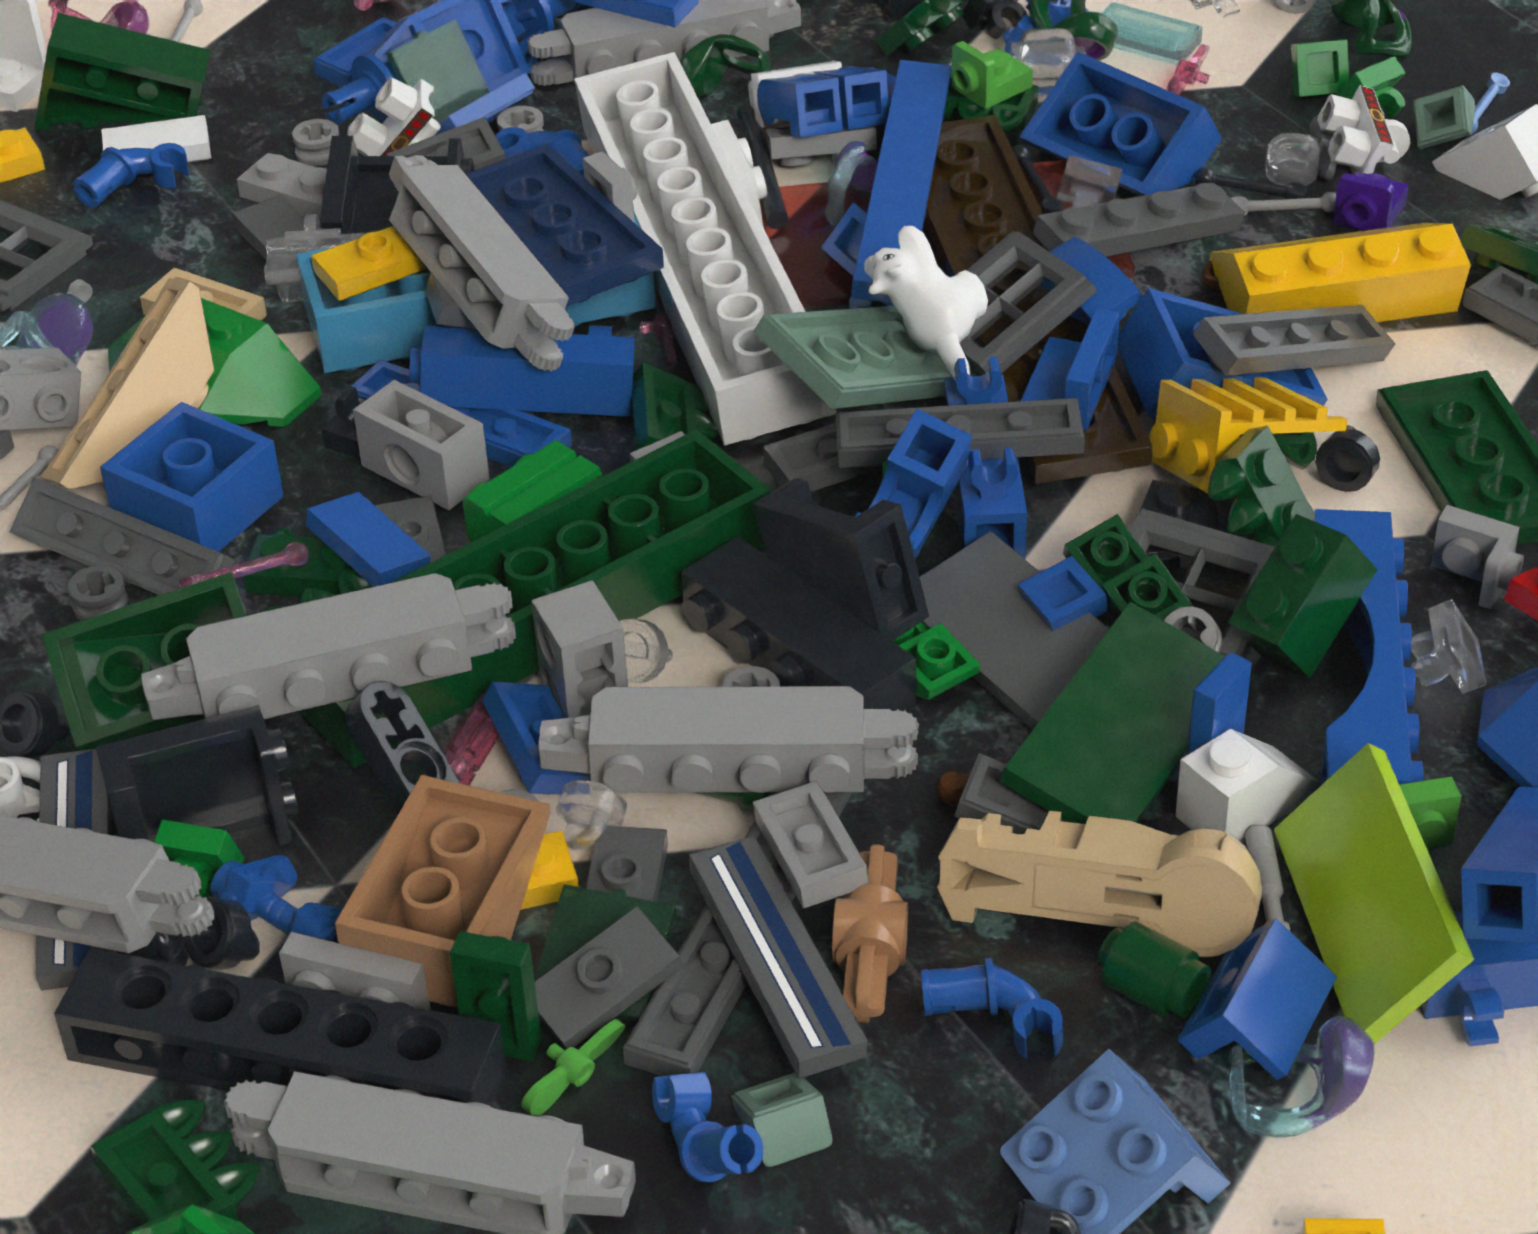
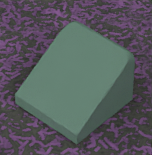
(1443, 116)
(787, 1117)

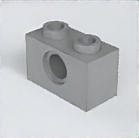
(421, 444)

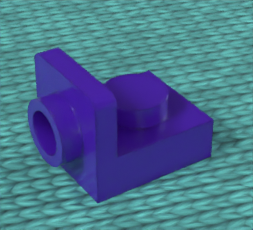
(1368, 201)

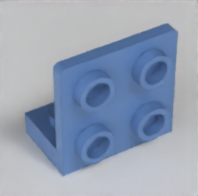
(1109, 1150)

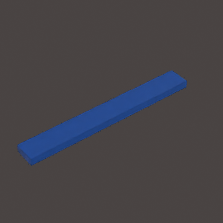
(904, 163)

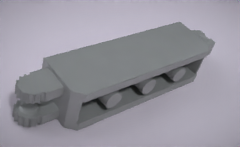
(606, 40)
(479, 260)
(332, 648)
(731, 739)
(94, 887)
(427, 1155)

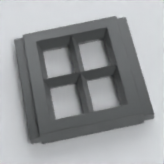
(64, 245)
(1041, 318)
(1203, 546)

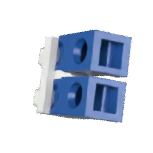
(820, 98)

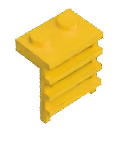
(1203, 423)

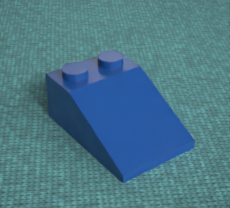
(1161, 346)

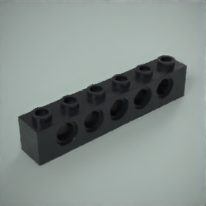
(239, 1028)

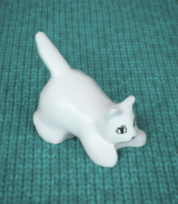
(934, 307)

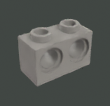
(38, 389)
(578, 646)

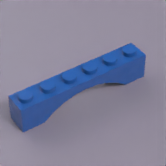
(1383, 644)

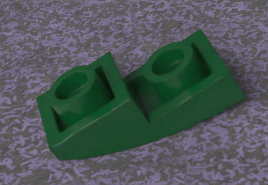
(1125, 570)

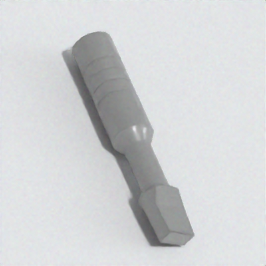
(1262, 849)

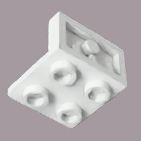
(20, 53)

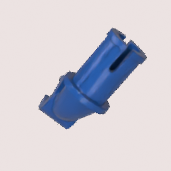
(564, 142)
(122, 167)
(993, 989)
(704, 1146)

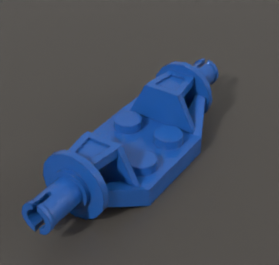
(487, 30)

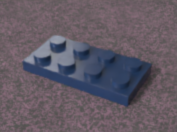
(567, 223)

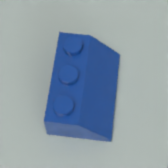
(1123, 124)

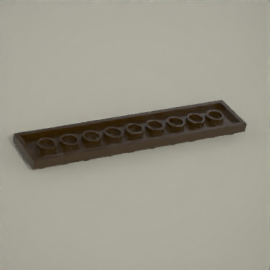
(971, 207)

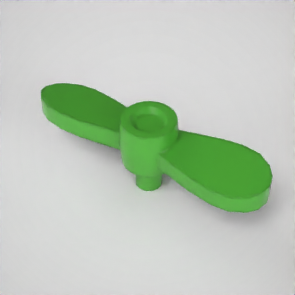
(571, 1067)

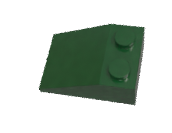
(104, 657)

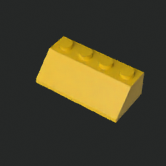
(1386, 270)

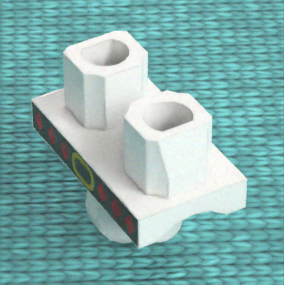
(408, 119)
(1361, 132)

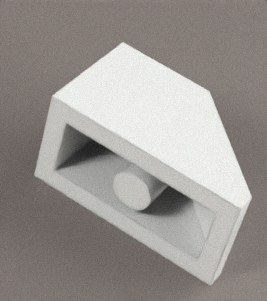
(1497, 158)
(1239, 785)

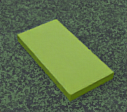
(1372, 894)

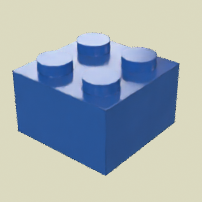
(195, 477)

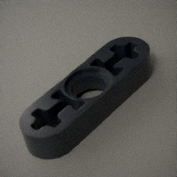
(404, 724)

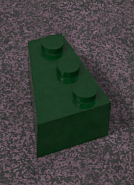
(117, 76)

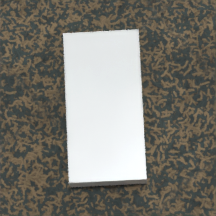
(187, 132)

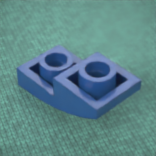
(1113, 287)

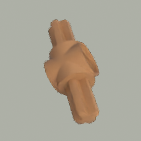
(870, 935)

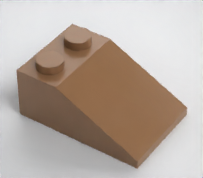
(445, 867)

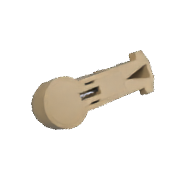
(1108, 874)

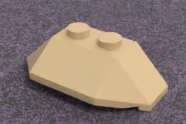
(156, 371)

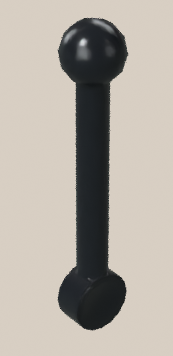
(1290, 191)
(1048, 204)

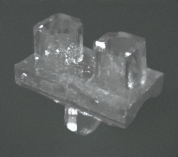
(282, 263)

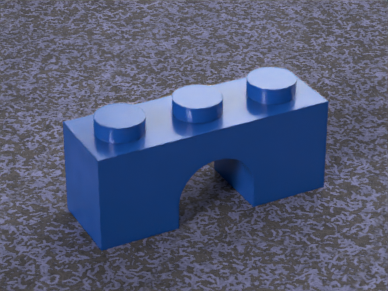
(924, 472)

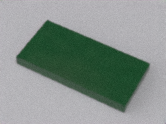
(1468, 447)
(1115, 724)

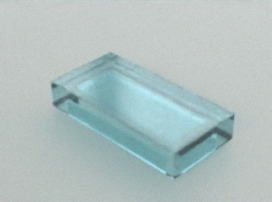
(1153, 34)

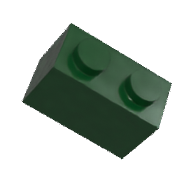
(1303, 595)

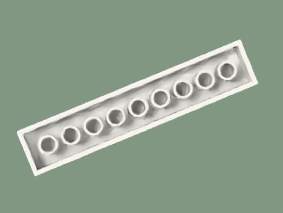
(715, 251)

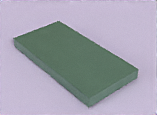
(854, 355)

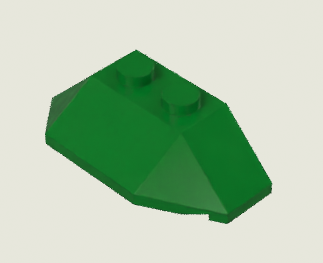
(252, 372)

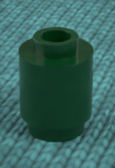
(1153, 970)

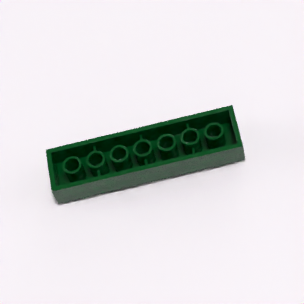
(621, 531)

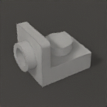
(1477, 550)

